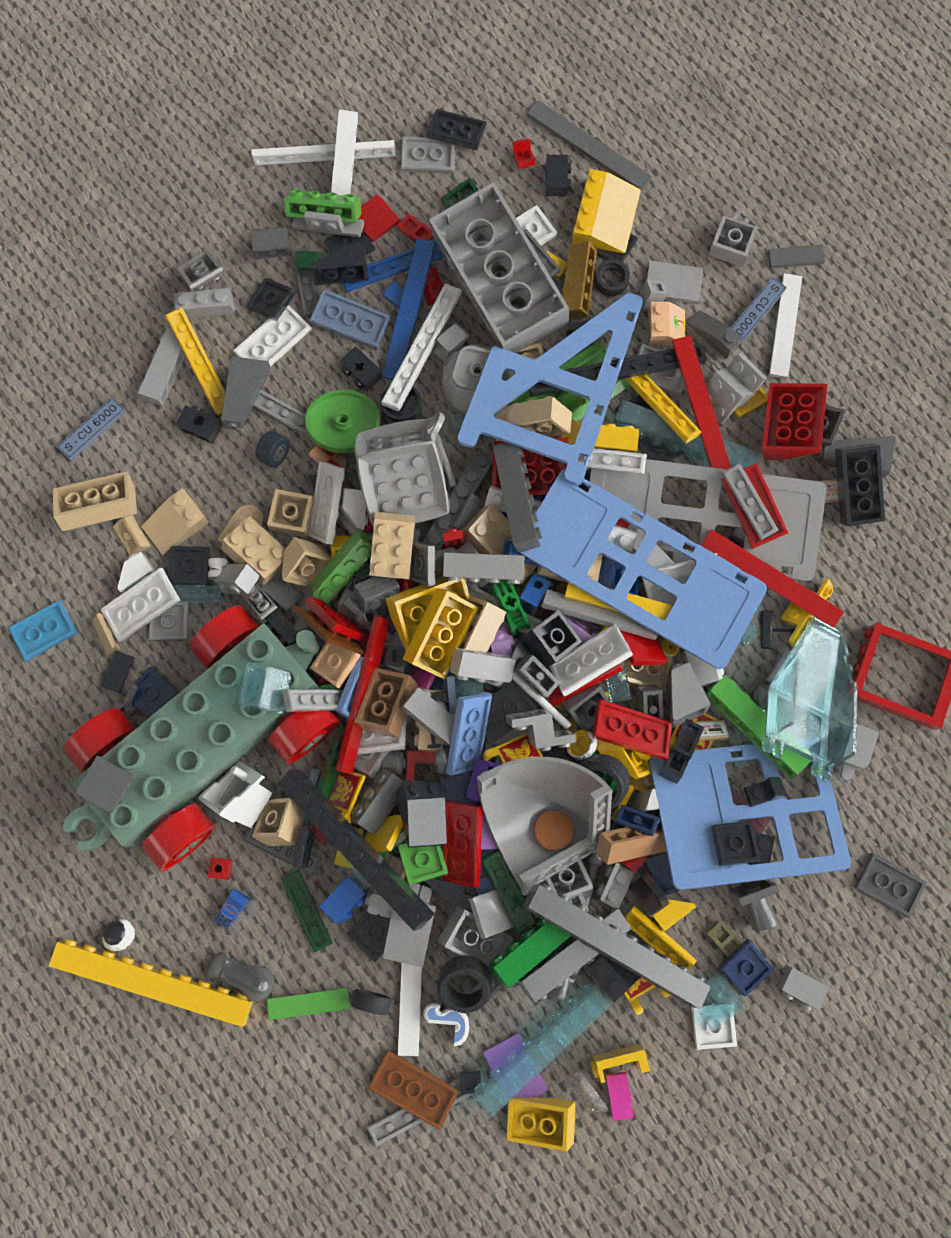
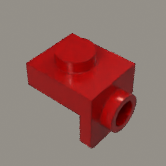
(522, 153)

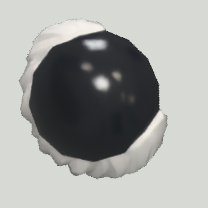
(118, 935)

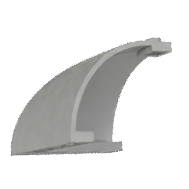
(525, 789)

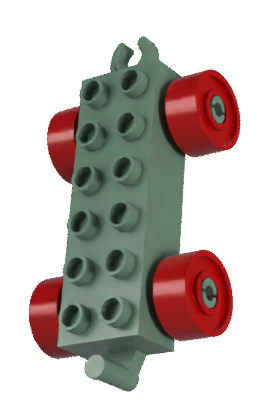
(194, 740)

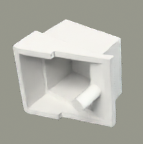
(237, 795)

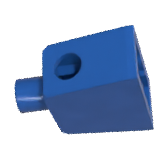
(534, 594)

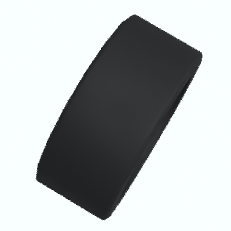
(612, 264)
(371, 1002)

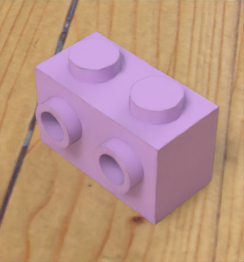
(503, 641)

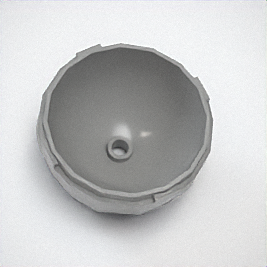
(459, 378)

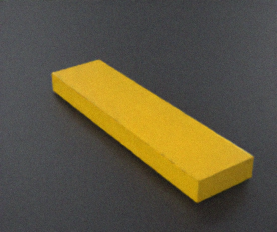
(658, 938)

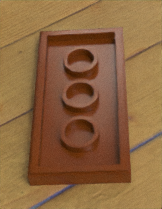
(414, 1089)

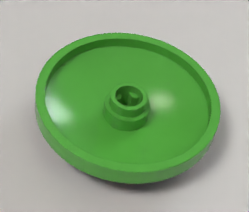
(338, 417)

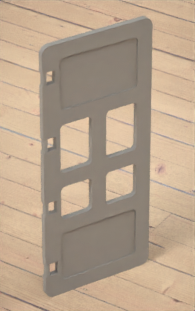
(797, 500)

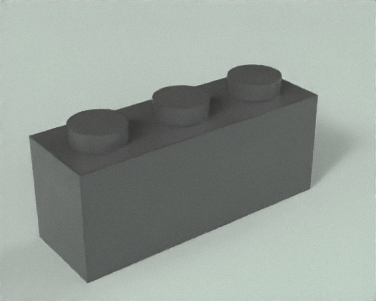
(377, 801)

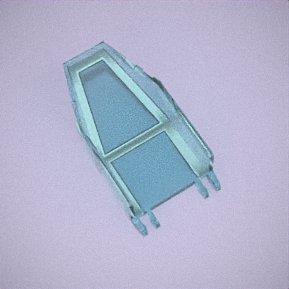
(814, 701)

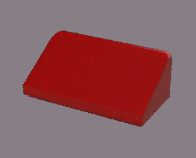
(433, 286)

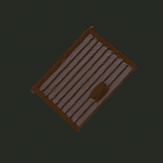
(322, 631)

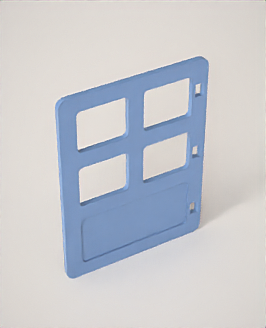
(705, 800)

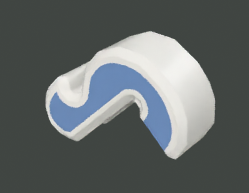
(447, 1016)

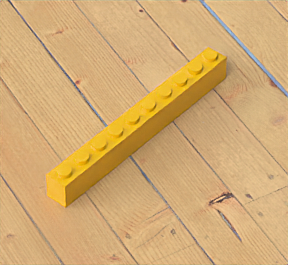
(150, 982)

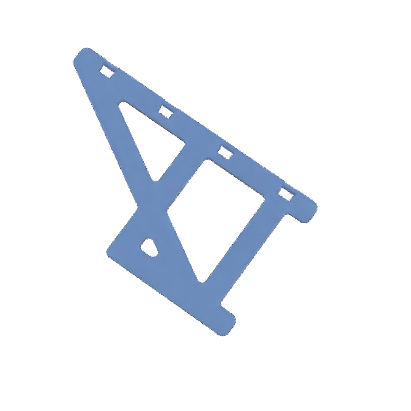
(494, 393)

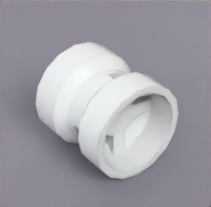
(216, 566)

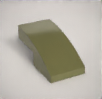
(724, 938)

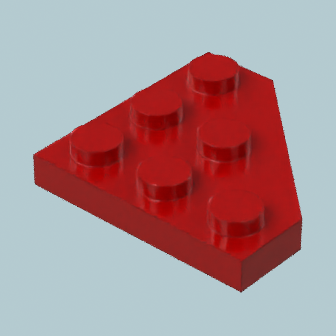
(336, 621)

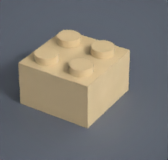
(290, 513)
(279, 823)

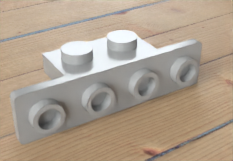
(327, 224)

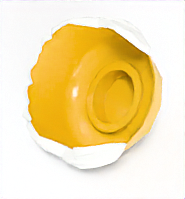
(584, 745)

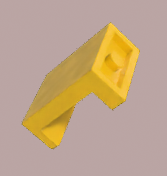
(619, 1057)

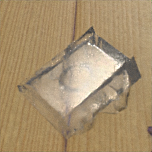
(585, 1093)

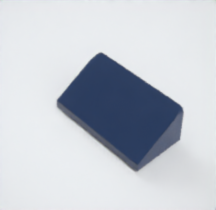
(637, 820)

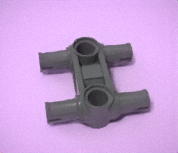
(360, 615)

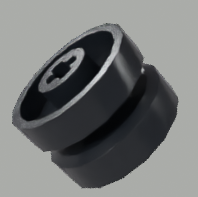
(410, 409)

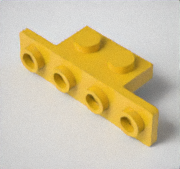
(798, 617)

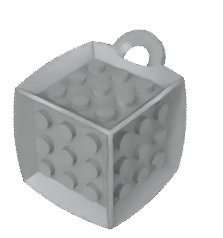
(403, 469)

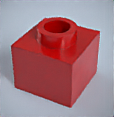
(226, 868)

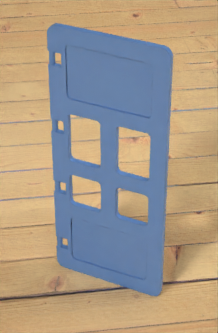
(708, 609)

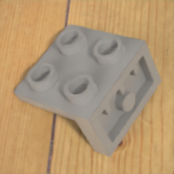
(615, 885)

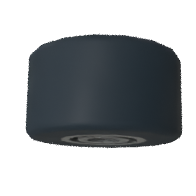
(272, 449)

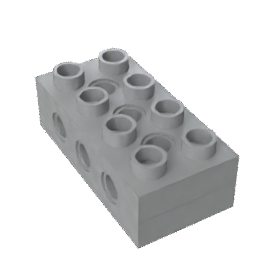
(507, 249)

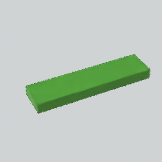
(308, 1003)

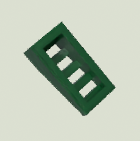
(457, 191)

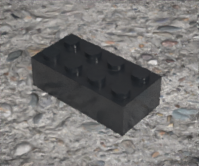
(860, 484)

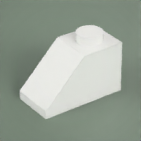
(133, 571)

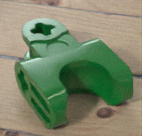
(515, 616)

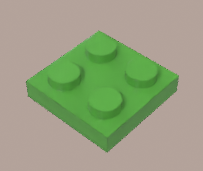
(422, 863)

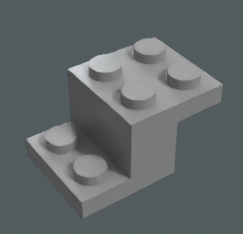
(734, 386)
(540, 729)

